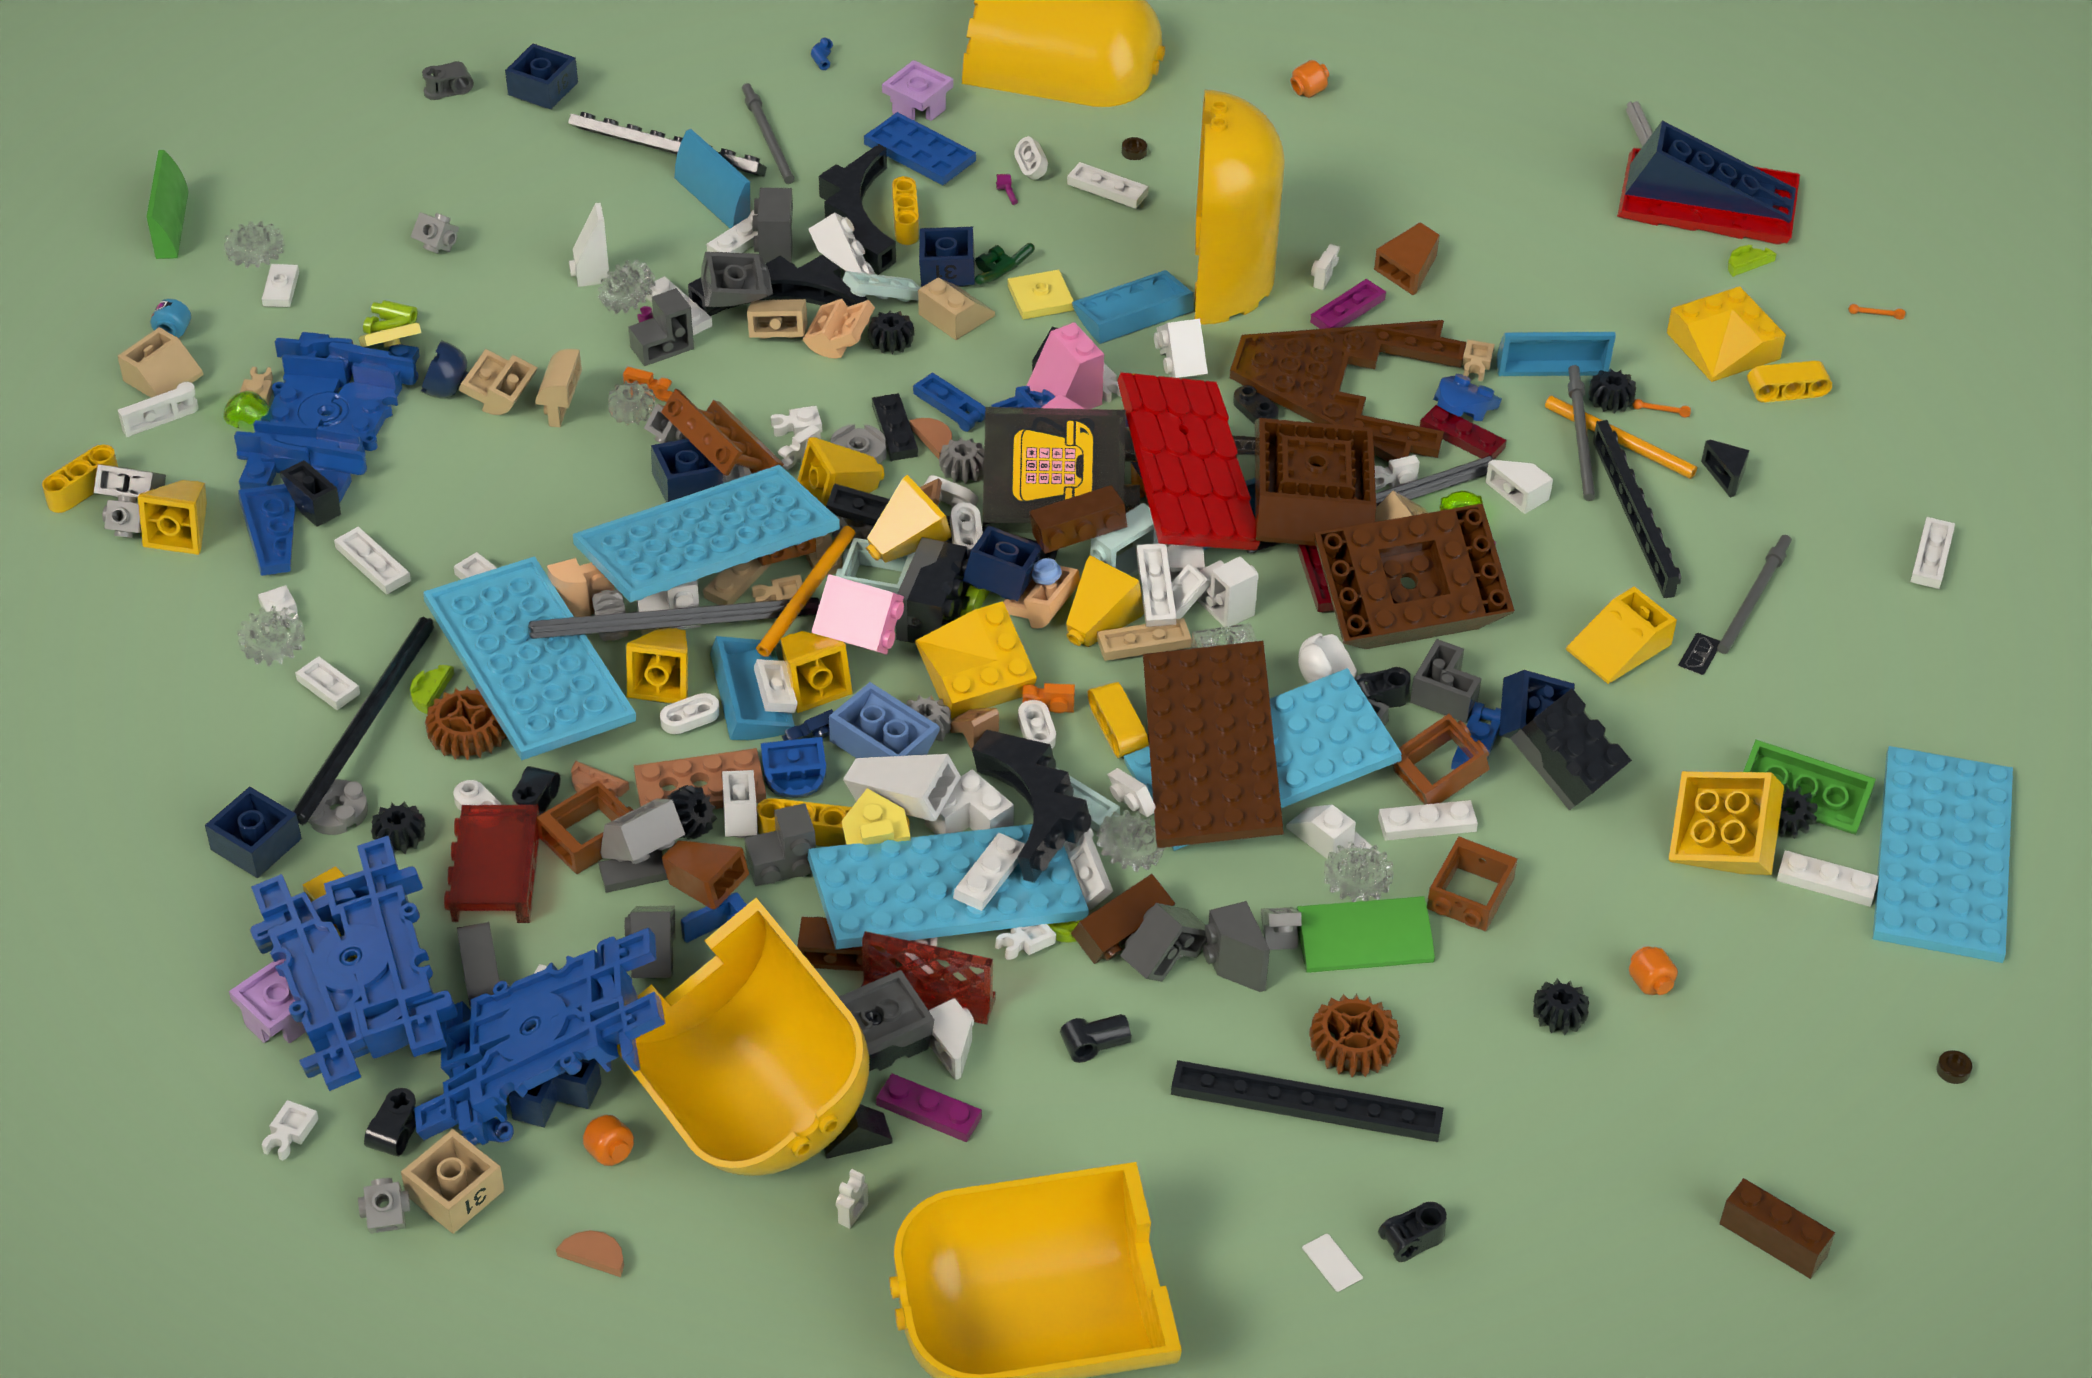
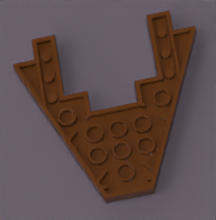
(1308, 368)

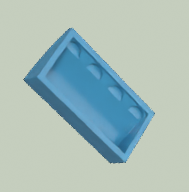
(712, 180)
(1134, 306)
(1554, 353)
(739, 690)

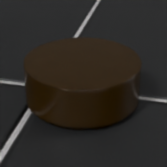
(1134, 148)
(1954, 1067)

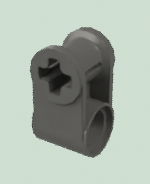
(447, 79)

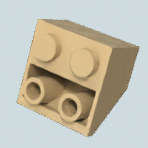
(158, 364)

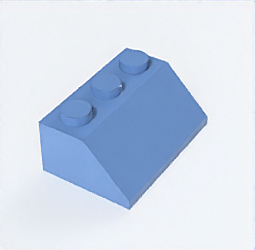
(880, 726)

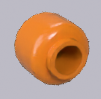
(1309, 78)
(1653, 970)
(608, 1140)

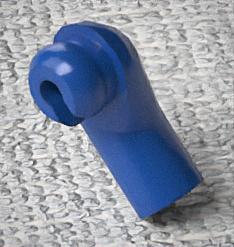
(820, 53)
(497, 1132)

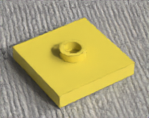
(1040, 294)
(391, 336)

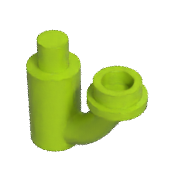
(393, 315)

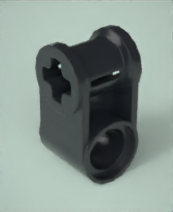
(1386, 686)
(537, 788)
(393, 1123)
(1409, 1232)

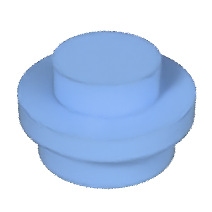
(1046, 571)

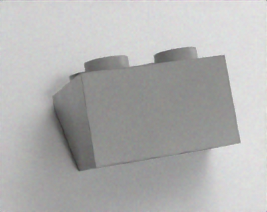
(642, 832)

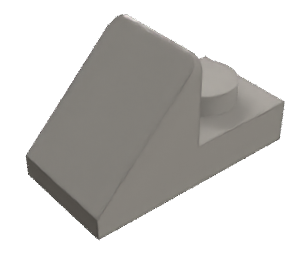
(1281, 927)

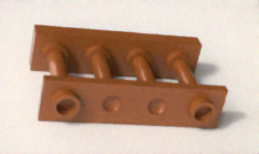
(719, 435)

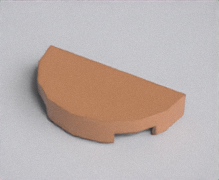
(931, 433)
(585, 775)
(593, 1250)

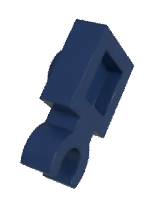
(814, 727)

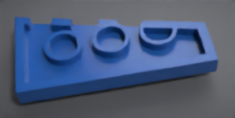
(270, 524)

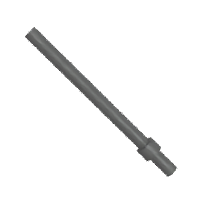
(754, 104)
(1576, 392)
(1773, 560)

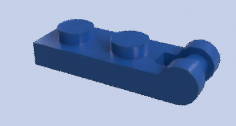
(950, 401)
(1480, 731)

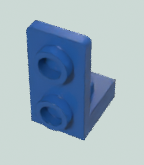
(706, 919)

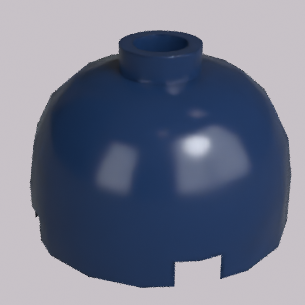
(445, 371)

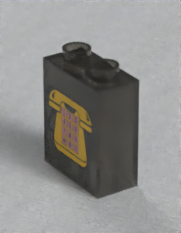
(1049, 457)

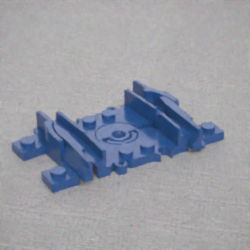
(297, 419)
(364, 1003)
(575, 1017)

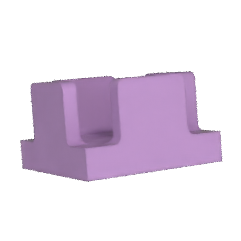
(918, 88)
(266, 1003)

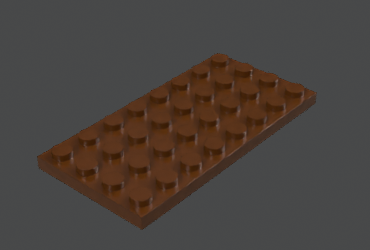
(1211, 745)

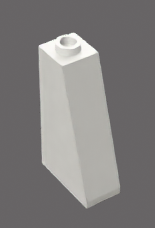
(913, 782)

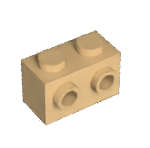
(777, 318)

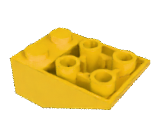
(1623, 635)

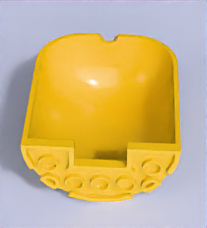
(1064, 49)
(1236, 207)
(754, 1053)
(1034, 1279)

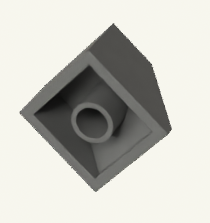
(1237, 946)

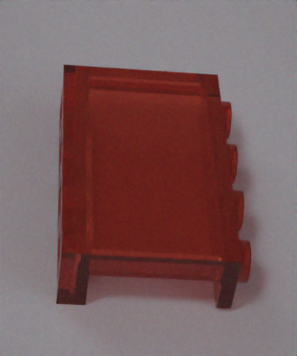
(493, 860)

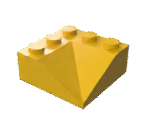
(1725, 333)
(977, 660)
(1727, 821)

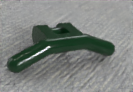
(1003, 262)

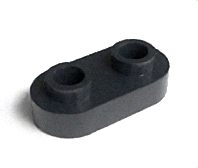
(1254, 404)

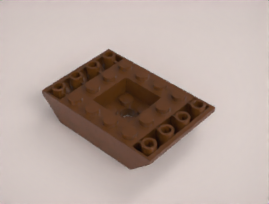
(1311, 479)
(1442, 551)

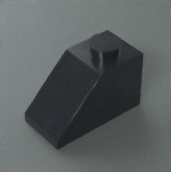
(312, 493)

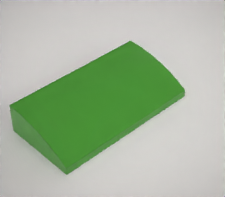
(167, 207)
(1836, 790)
(1365, 934)

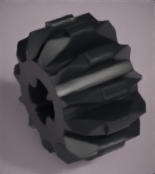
(891, 332)
(1612, 390)
(693, 810)
(1803, 810)
(402, 825)
(1561, 1006)

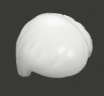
(1323, 656)

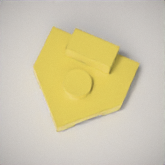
(875, 821)

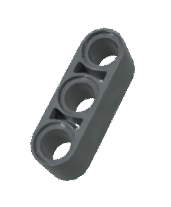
(478, 959)

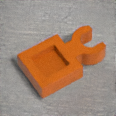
(658, 386)
(1057, 697)

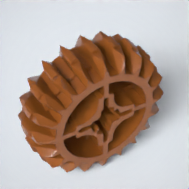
(463, 724)
(1356, 1044)

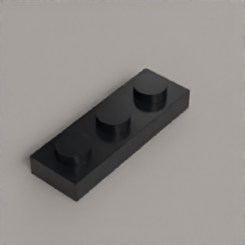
(895, 427)

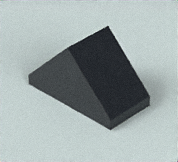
(1725, 464)
(863, 1132)

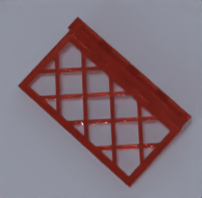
(930, 987)

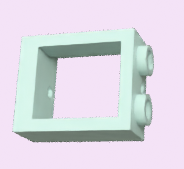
(1139, 531)
(858, 555)

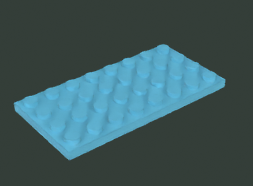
(705, 532)
(536, 688)
(1321, 739)
(1944, 854)
(910, 888)

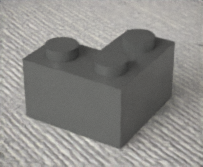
(773, 223)
(667, 332)
(1442, 684)
(784, 851)
(662, 923)
(1162, 939)

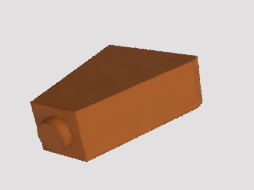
(1408, 257)
(705, 870)

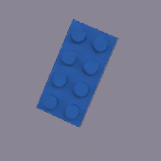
(920, 148)

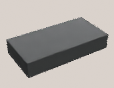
(625, 875)

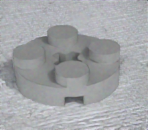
(869, 438)
(352, 811)

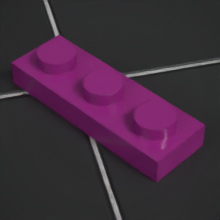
(1348, 306)
(929, 1107)

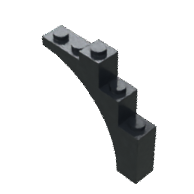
(844, 196)
(815, 281)
(1032, 773)

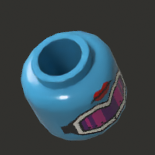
(171, 316)

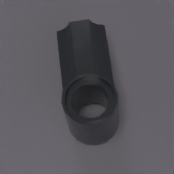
(1087, 1039)

